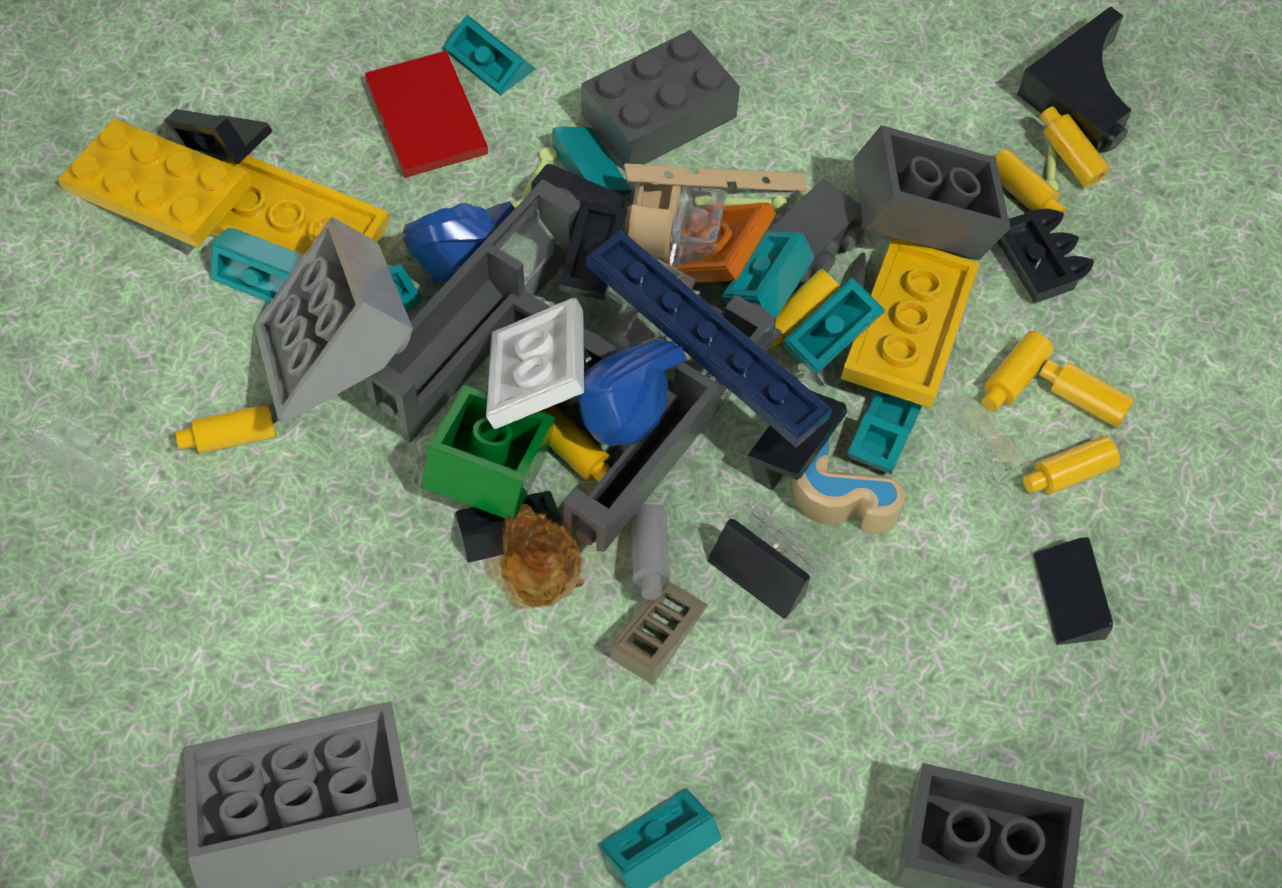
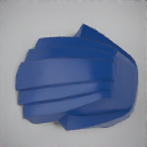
(451, 235)
(628, 391)

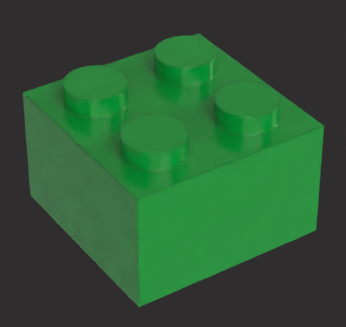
(482, 463)

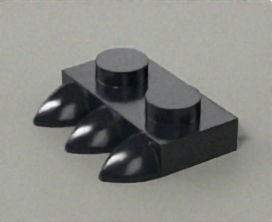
(1040, 255)

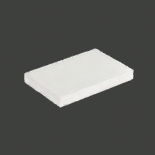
(536, 363)

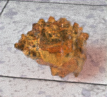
(539, 559)

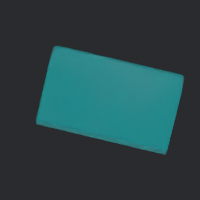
(486, 56)
(587, 157)
(251, 263)
(772, 271)
(833, 326)
(661, 840)

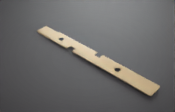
(716, 177)

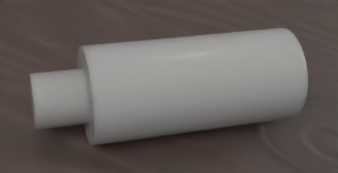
(650, 550)

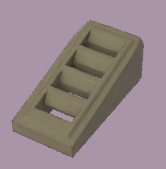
(639, 661)

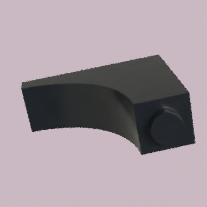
(1076, 84)

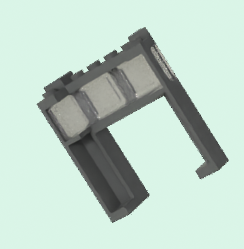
(515, 278)

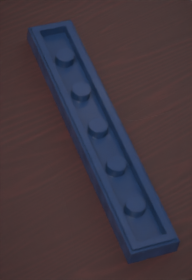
(709, 338)

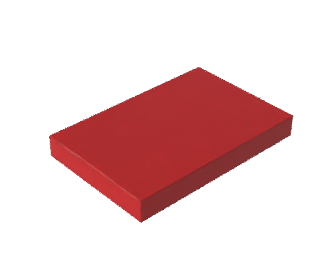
(426, 114)

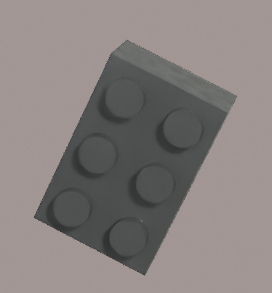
(660, 100)
(930, 193)
(987, 834)

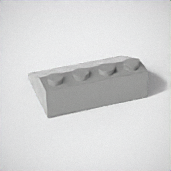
(331, 321)
(300, 803)

